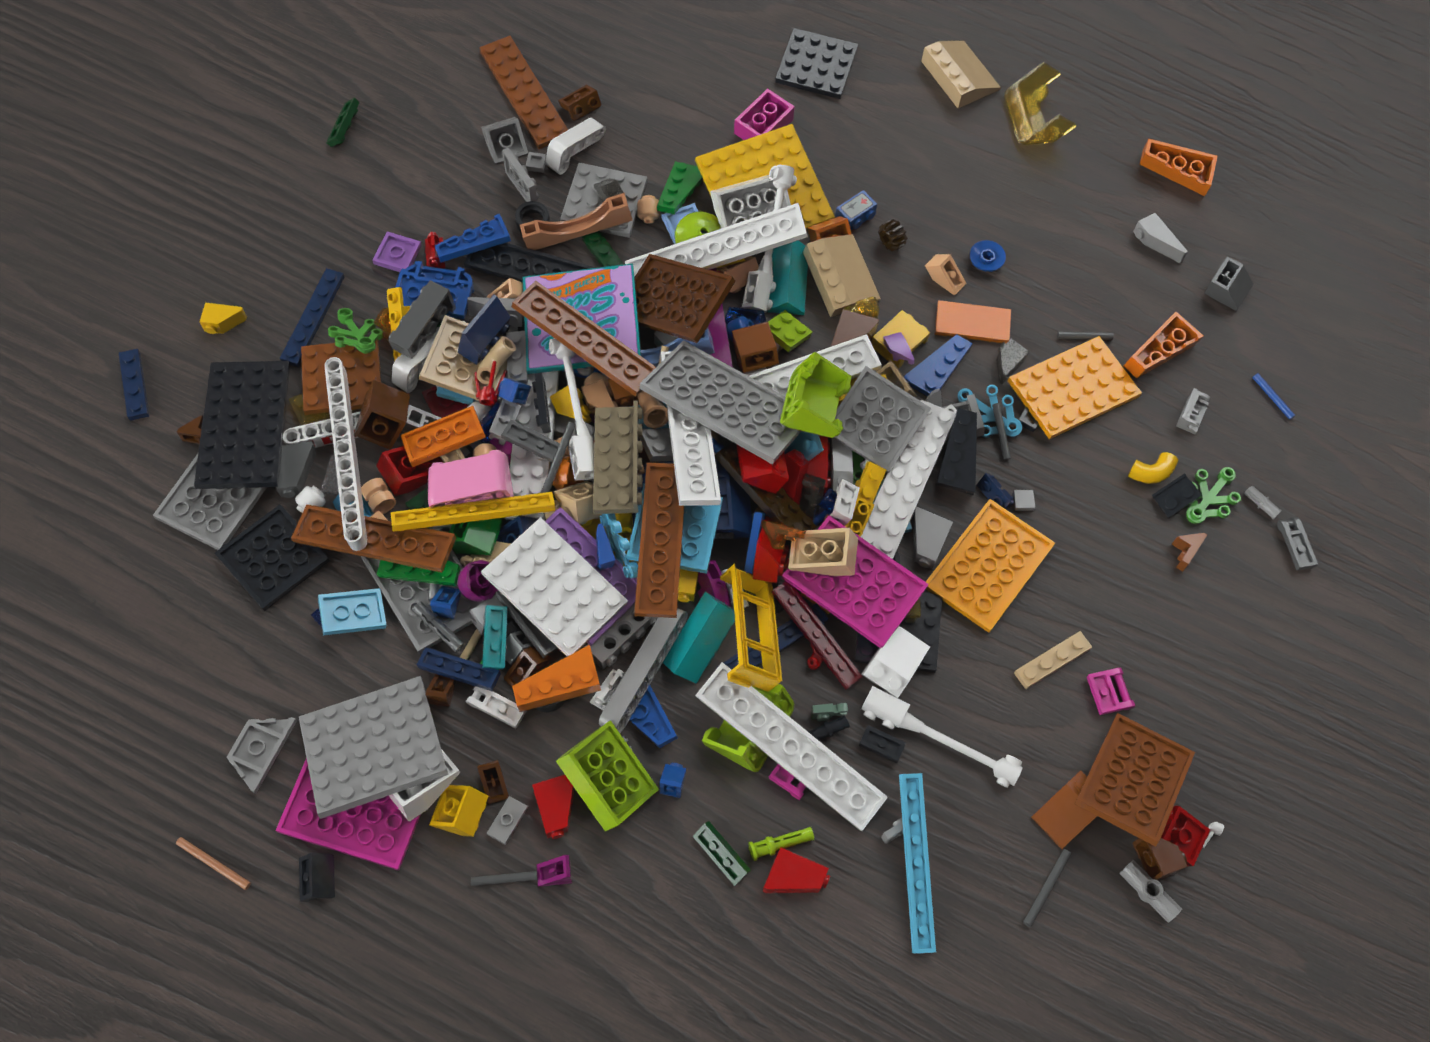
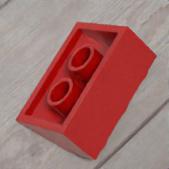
(762, 473)
(768, 561)

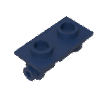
(992, 490)

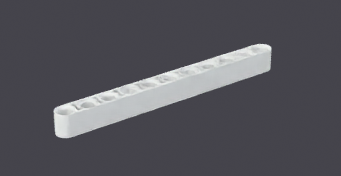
(339, 391)

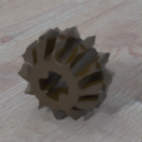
(892, 235)

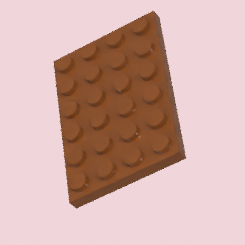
(1135, 779)

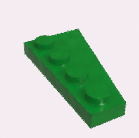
(678, 187)
(403, 572)

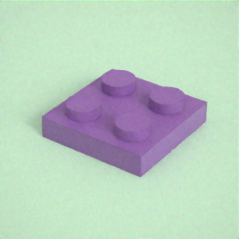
(396, 252)

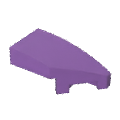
(898, 347)

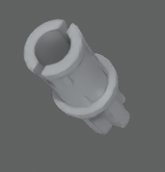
(1262, 502)

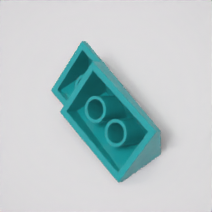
(790, 278)
(700, 638)

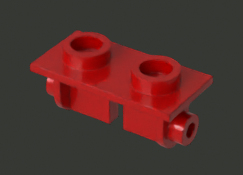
(432, 258)

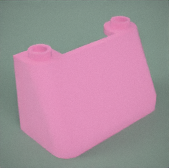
(470, 480)

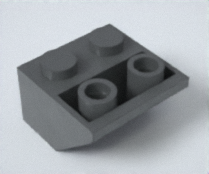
(1230, 284)

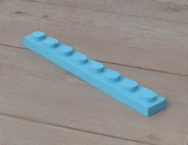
(917, 863)

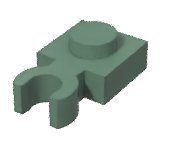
(826, 711)

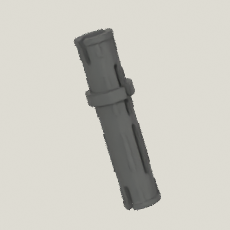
(431, 620)

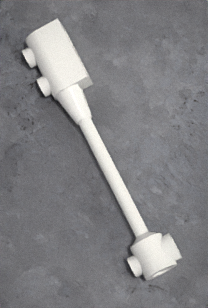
(761, 282)
(582, 444)
(895, 714)

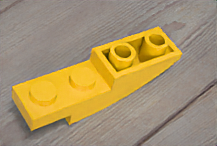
(869, 485)

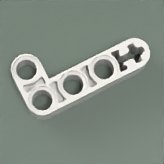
(572, 142)
(406, 370)

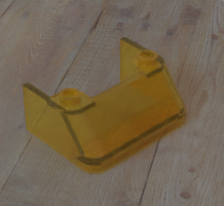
(1025, 112)

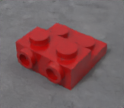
(1186, 833)

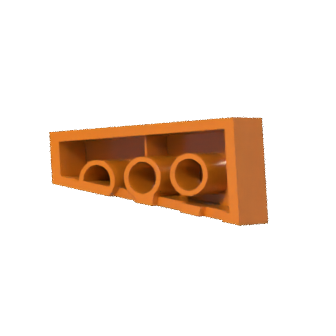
(1180, 164)
(1166, 343)
(561, 681)

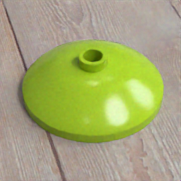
(693, 224)

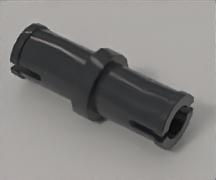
(830, 728)

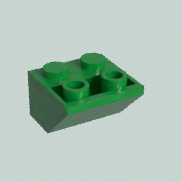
(476, 536)

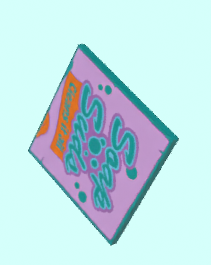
(601, 295)

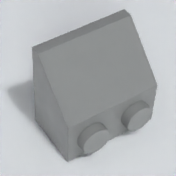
(502, 136)

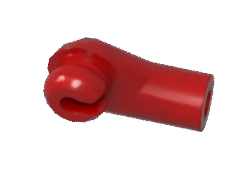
(815, 660)

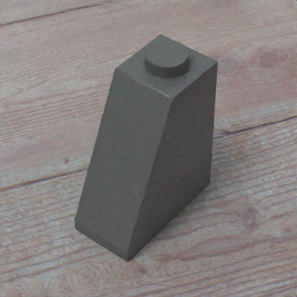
(295, 467)

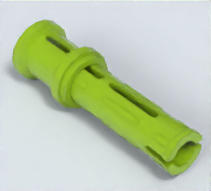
(771, 845)

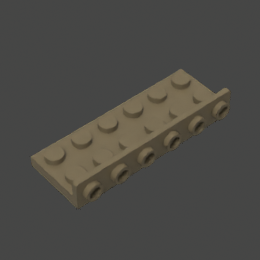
(617, 460)

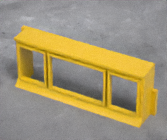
(745, 673)

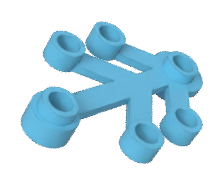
(989, 417)
(619, 544)

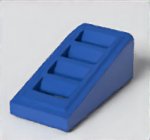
(604, 551)

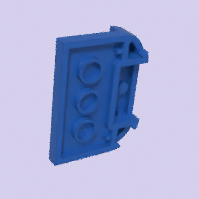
(458, 282)

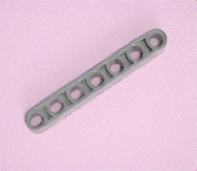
(642, 670)

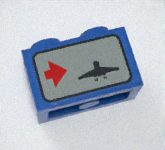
(857, 209)

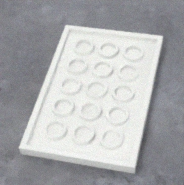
(554, 587)

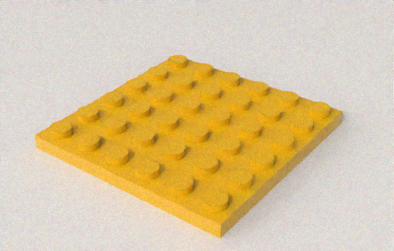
(756, 157)

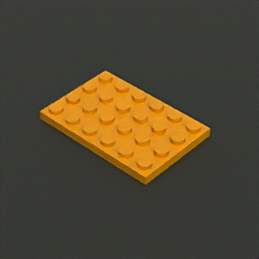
(1074, 387)
(989, 565)

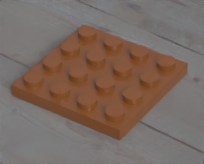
(360, 370)

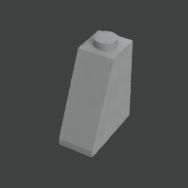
(928, 536)

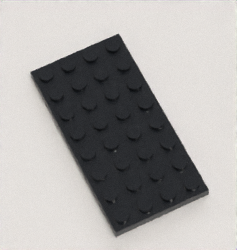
(243, 425)

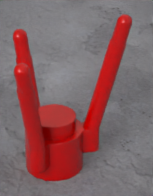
(487, 395)

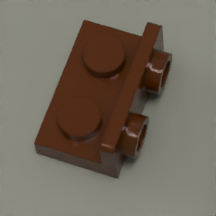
(581, 102)

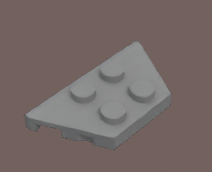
(258, 748)

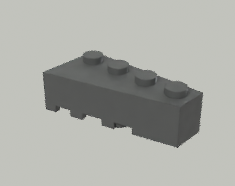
(421, 319)

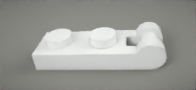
(496, 706)

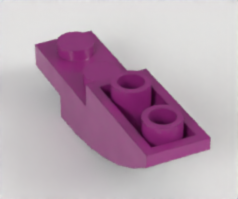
(712, 584)

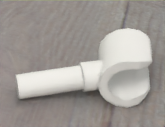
(1215, 828)

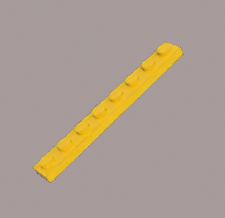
(472, 511)

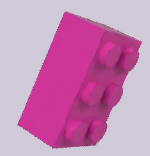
(764, 115)

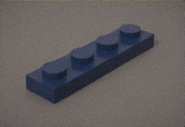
(133, 384)
(458, 669)

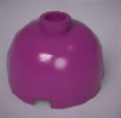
(474, 584)

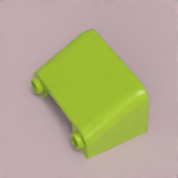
(814, 397)
(736, 746)

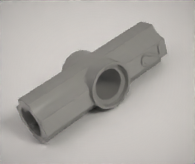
(1160, 901)

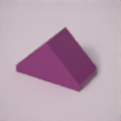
(554, 871)

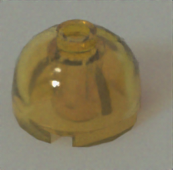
(867, 306)

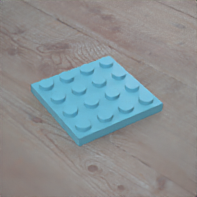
(697, 538)

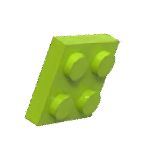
(788, 331)

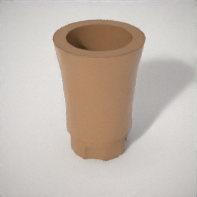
(653, 410)

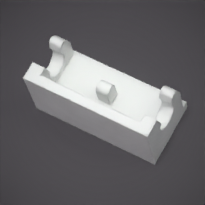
(845, 502)

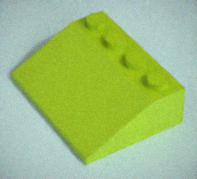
(607, 776)

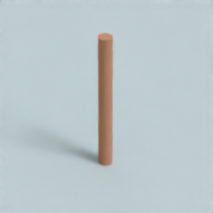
(213, 863)

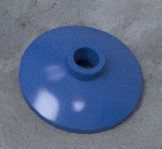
(989, 250)

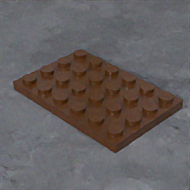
(678, 297)

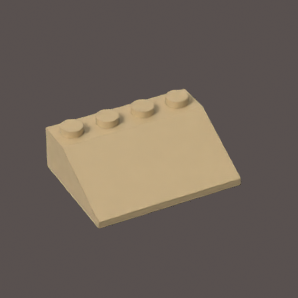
(958, 72)
(839, 272)

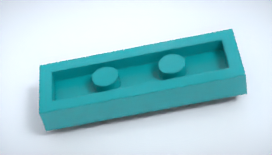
(495, 637)

